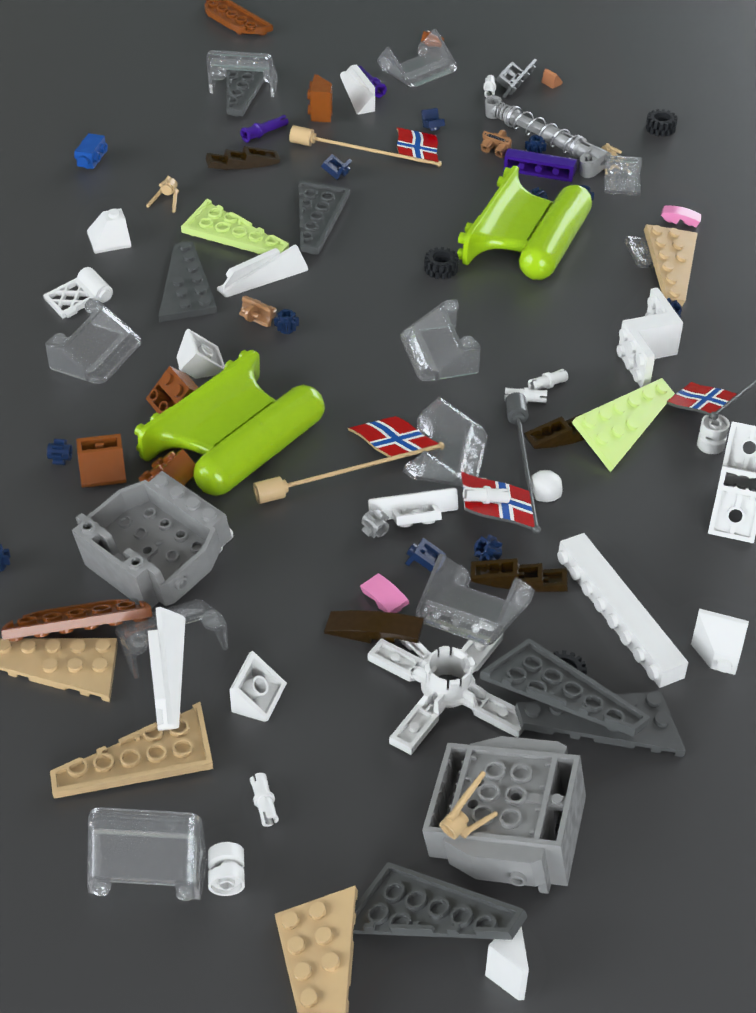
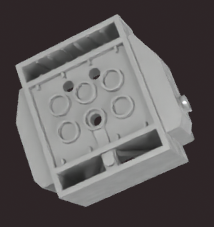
(140, 555)
(522, 839)

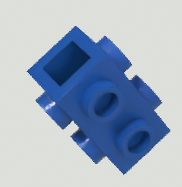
(90, 151)

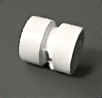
(713, 434)
(226, 869)

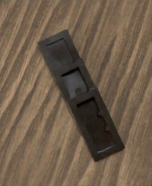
(247, 159)
(554, 434)
(503, 572)
(375, 625)

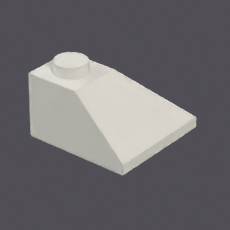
(109, 232)
(199, 356)
(719, 640)

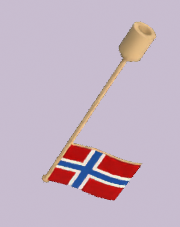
(410, 144)
(388, 436)

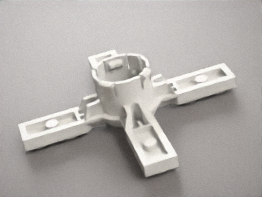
(436, 695)

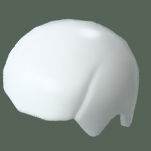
(546, 486)

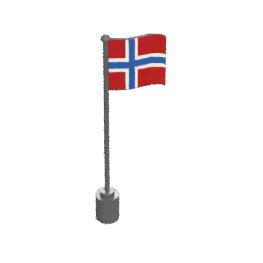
(706, 399)
(521, 505)

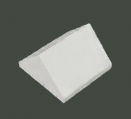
(256, 689)
(508, 965)

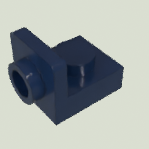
(423, 553)

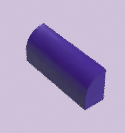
(541, 164)

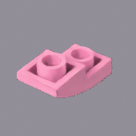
(675, 213)
(385, 594)

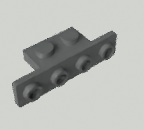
(513, 77)

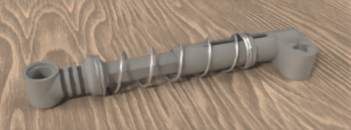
(591, 157)

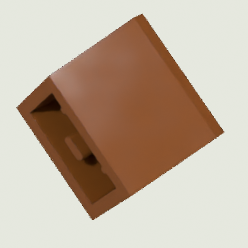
(320, 99)
(170, 389)
(101, 460)
(176, 465)

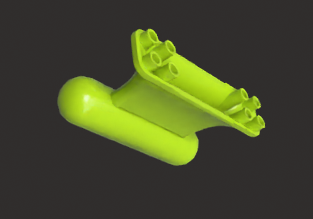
(527, 225)
(231, 424)

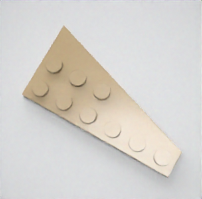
(672, 259)
(63, 663)
(139, 758)
(320, 951)

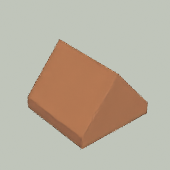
(551, 79)

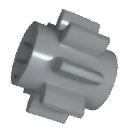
(375, 523)

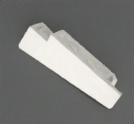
(359, 89)
(263, 270)
(166, 659)

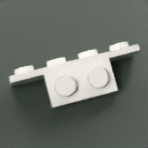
(416, 507)

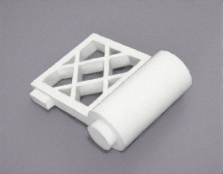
(89, 285)

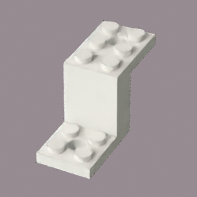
(649, 337)
(736, 487)

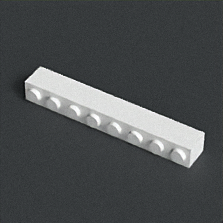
(622, 610)

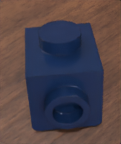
(431, 119)
(336, 167)

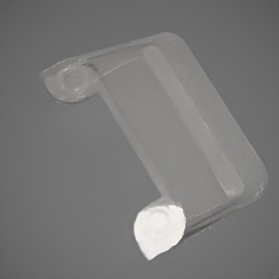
(220, 61)
(432, 63)
(95, 347)
(436, 347)
(463, 444)
(465, 611)
(133, 635)
(146, 849)

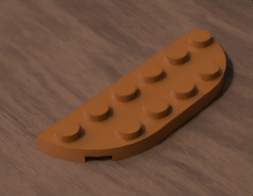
(236, 17)
(76, 616)

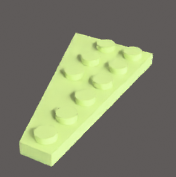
(230, 229)
(619, 423)

